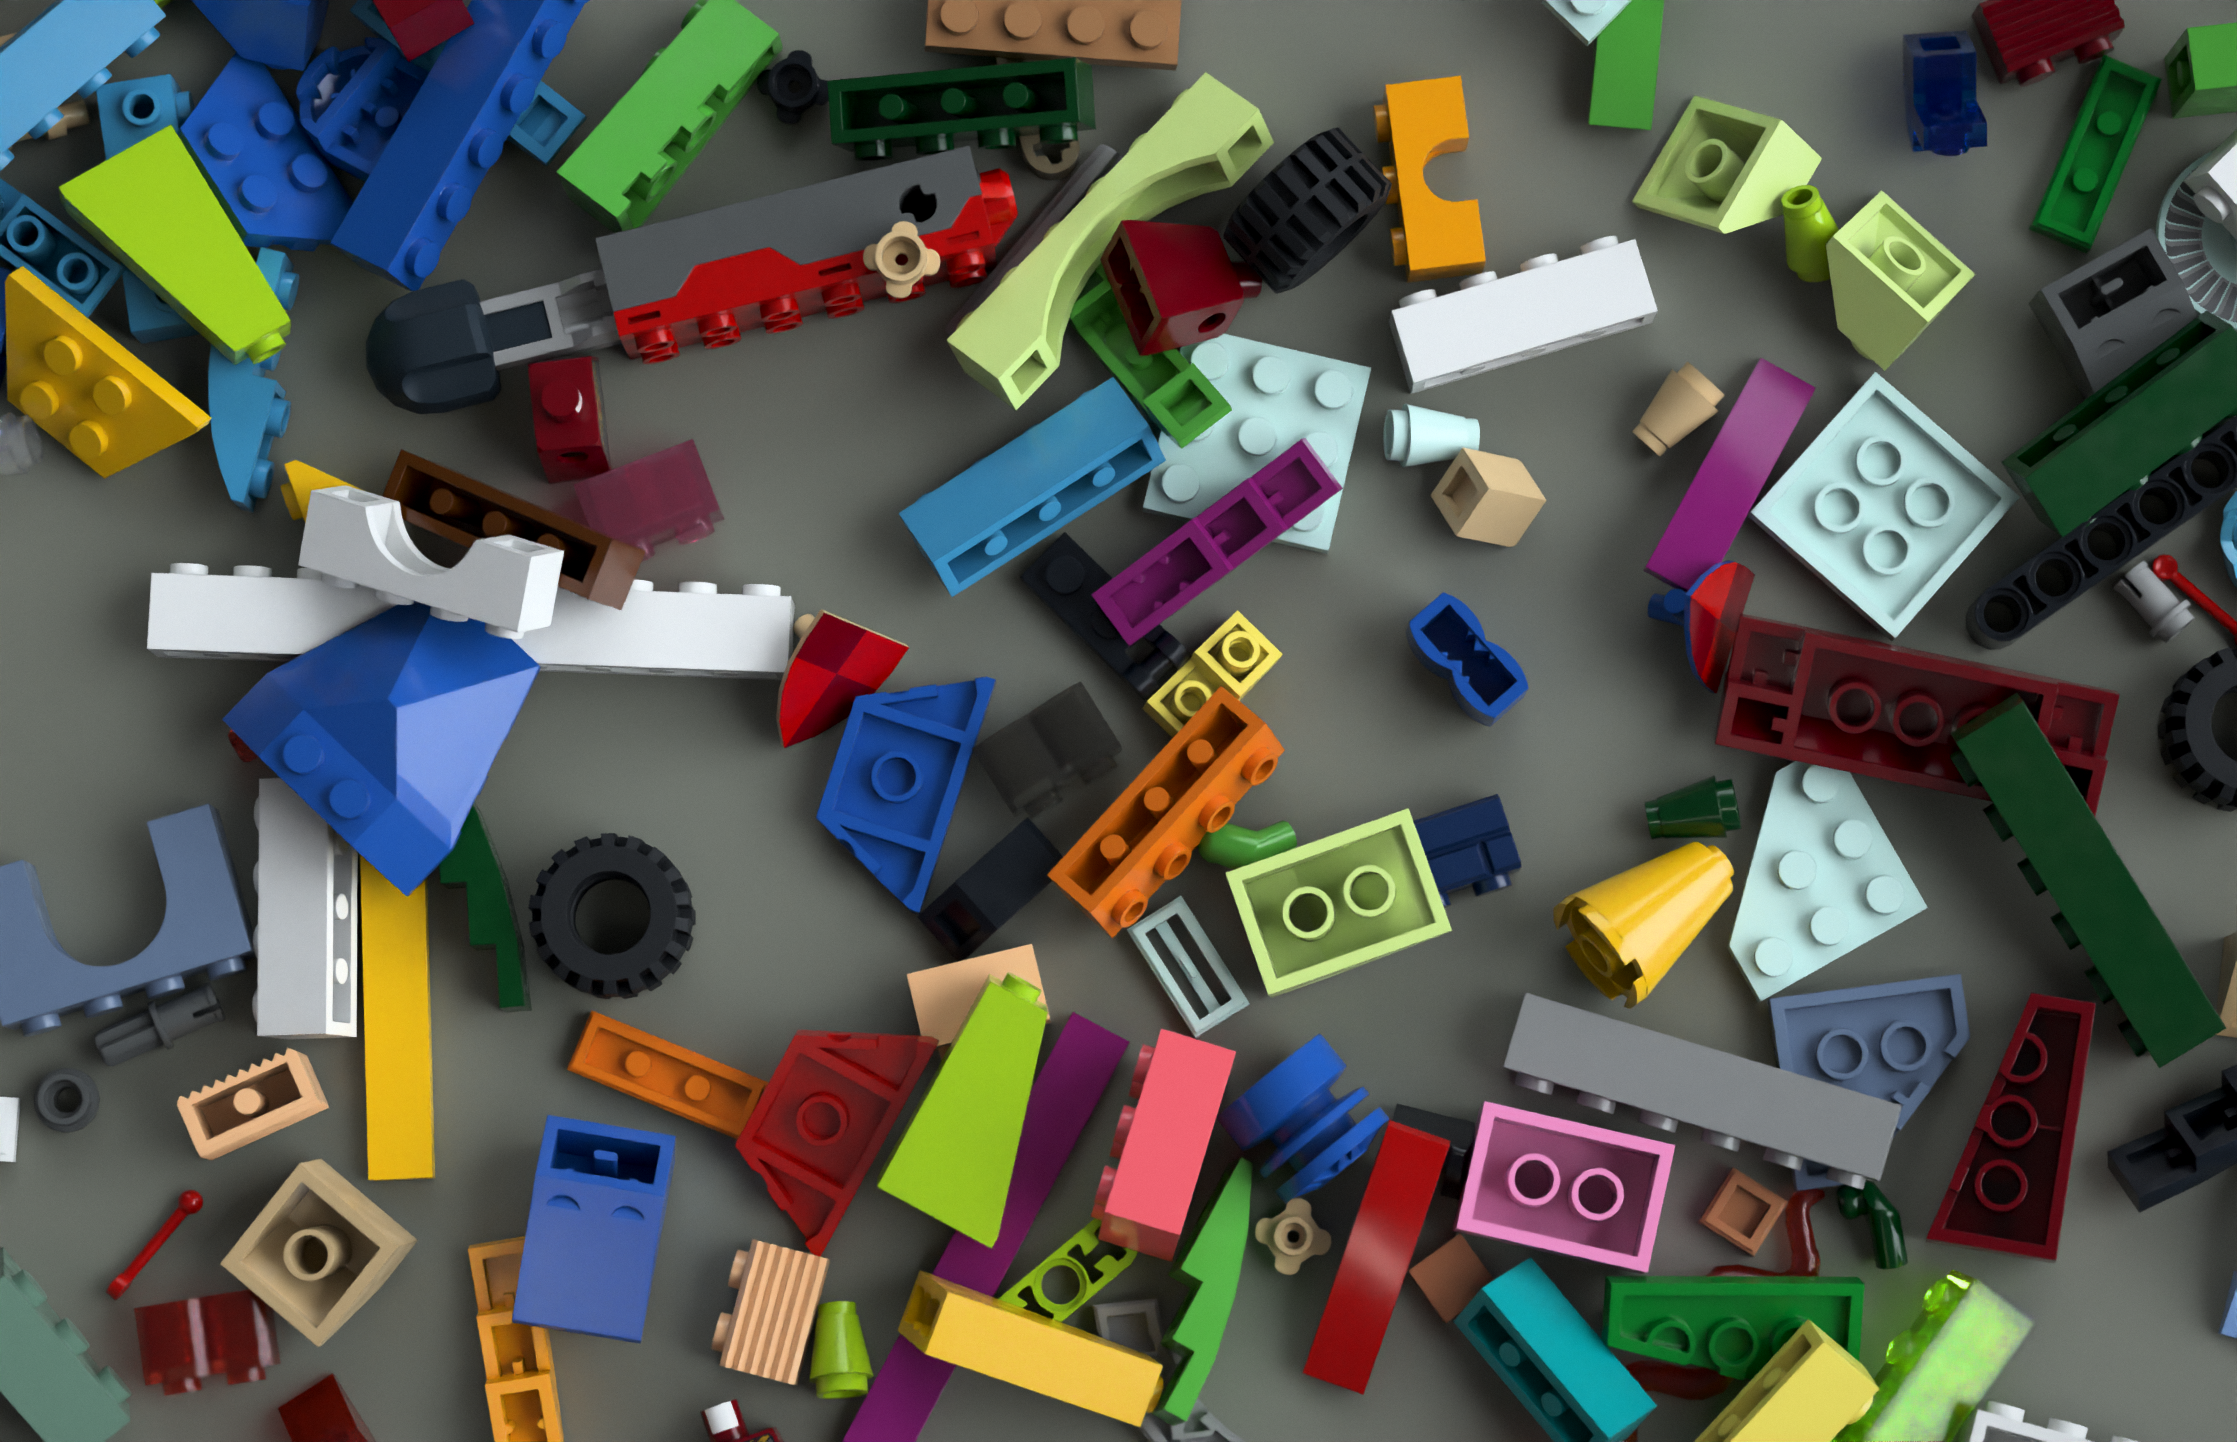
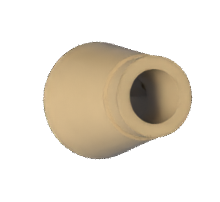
(1678, 409)

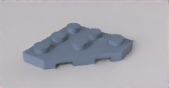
(1873, 1041)

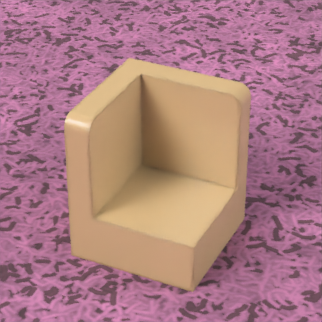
(1488, 497)

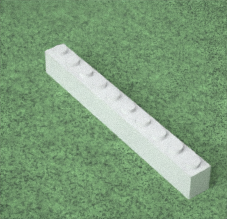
(653, 634)

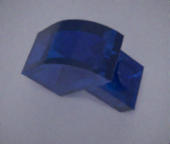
(1942, 93)

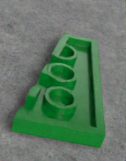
(1727, 1320)

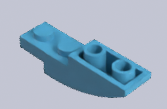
(53, 252)
(246, 405)

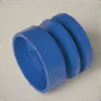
(1303, 1119)

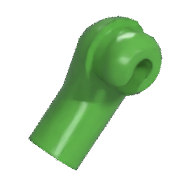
(1240, 846)

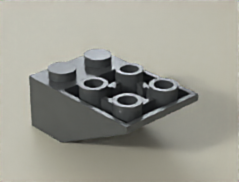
(2113, 311)

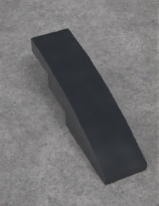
(2190, 1148)

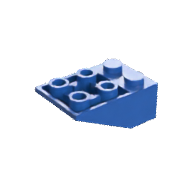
(594, 1228)

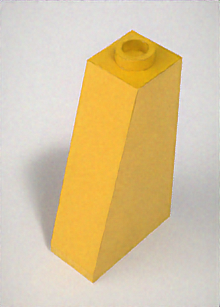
(1030, 1350)

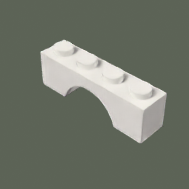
(364, 542)

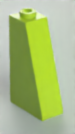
(177, 239)
(969, 1121)

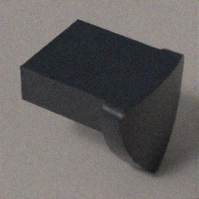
(1458, 1131)

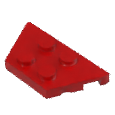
(828, 1120)

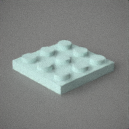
(1274, 403)
(1883, 506)

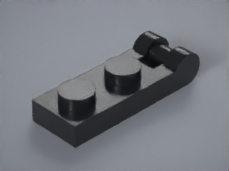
(1064, 582)

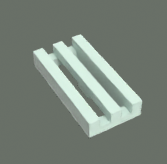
(1217, 1013)

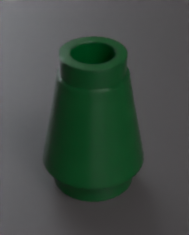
(1695, 811)

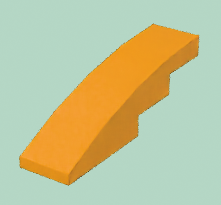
(515, 1355)

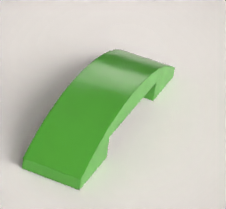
(1161, 383)

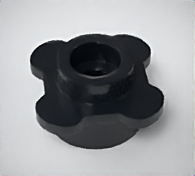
(793, 69)

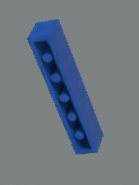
(452, 136)

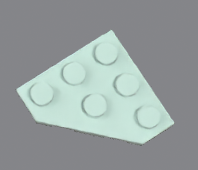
(1815, 880)

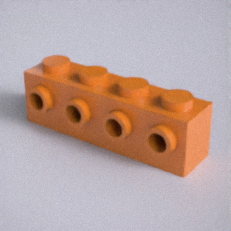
(1167, 812)

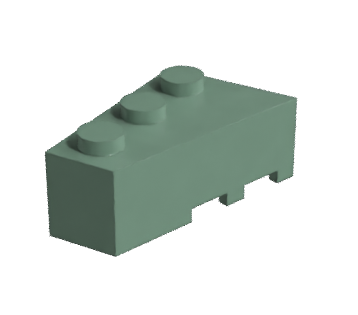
(49, 1370)

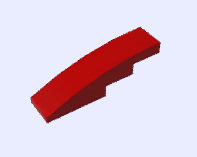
(1376, 1257)

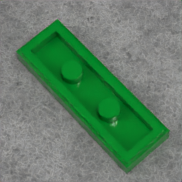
(2095, 154)

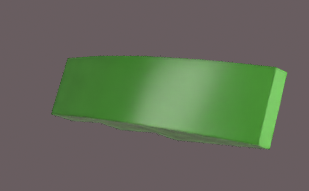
(1627, 67)
(1211, 1270)

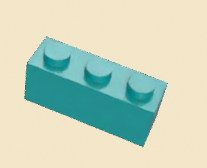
(1553, 1359)

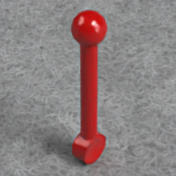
(2166, 569)
(189, 1203)

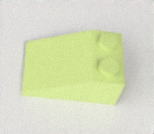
(1338, 903)

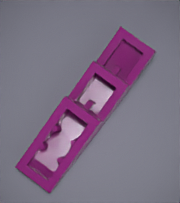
(1730, 476)
(1216, 541)

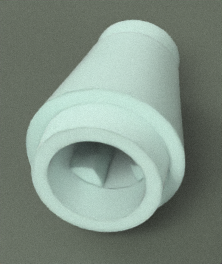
(1427, 435)

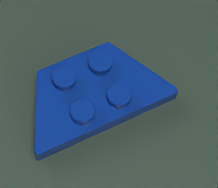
(263, 162)
(902, 779)

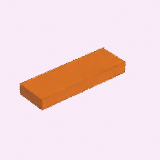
(666, 1075)

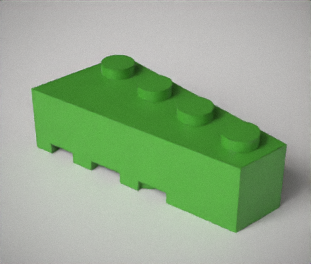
(669, 114)

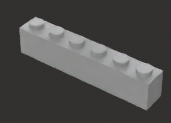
(1702, 1088)

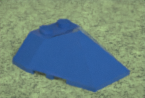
(391, 731)

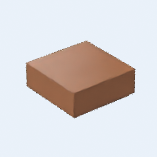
(1742, 1212)
(1450, 1277)

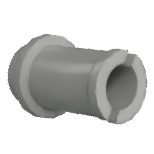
(2154, 602)

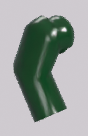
(1882, 1219)

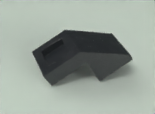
(992, 891)

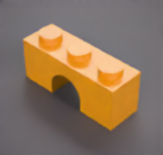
(1434, 234)

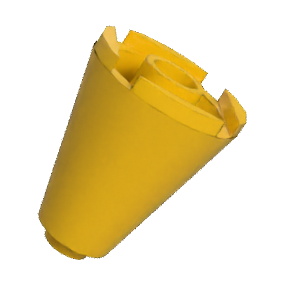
(1644, 918)

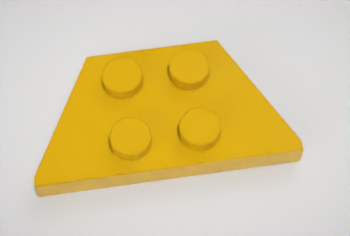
(86, 383)

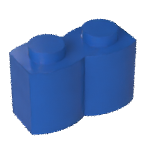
(1454, 647)

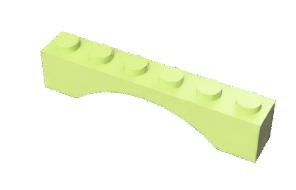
(1191, 151)

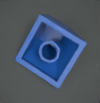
(269, 30)

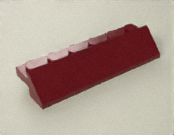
(1893, 707)

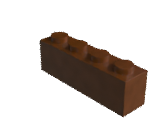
(473, 510)

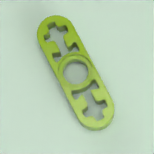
(1088, 1242)

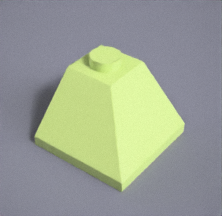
(1726, 168)
(1889, 279)

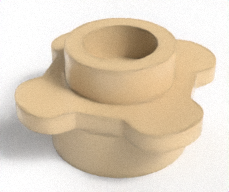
(904, 241)
(1311, 1238)

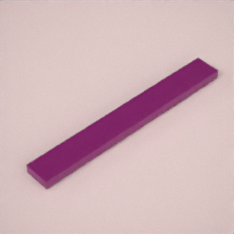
(1052, 1124)

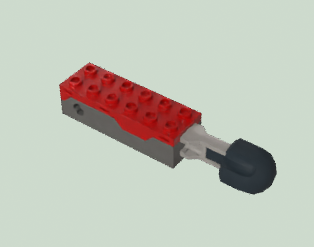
(697, 280)

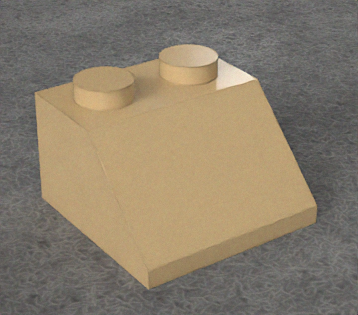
(318, 1251)

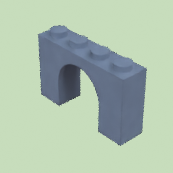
(201, 932)

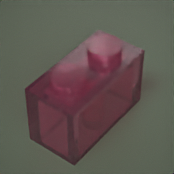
(653, 499)

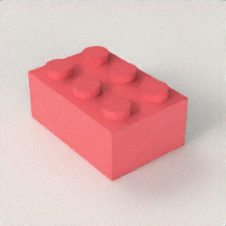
(1161, 1143)

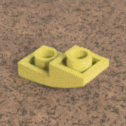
(1230, 658)

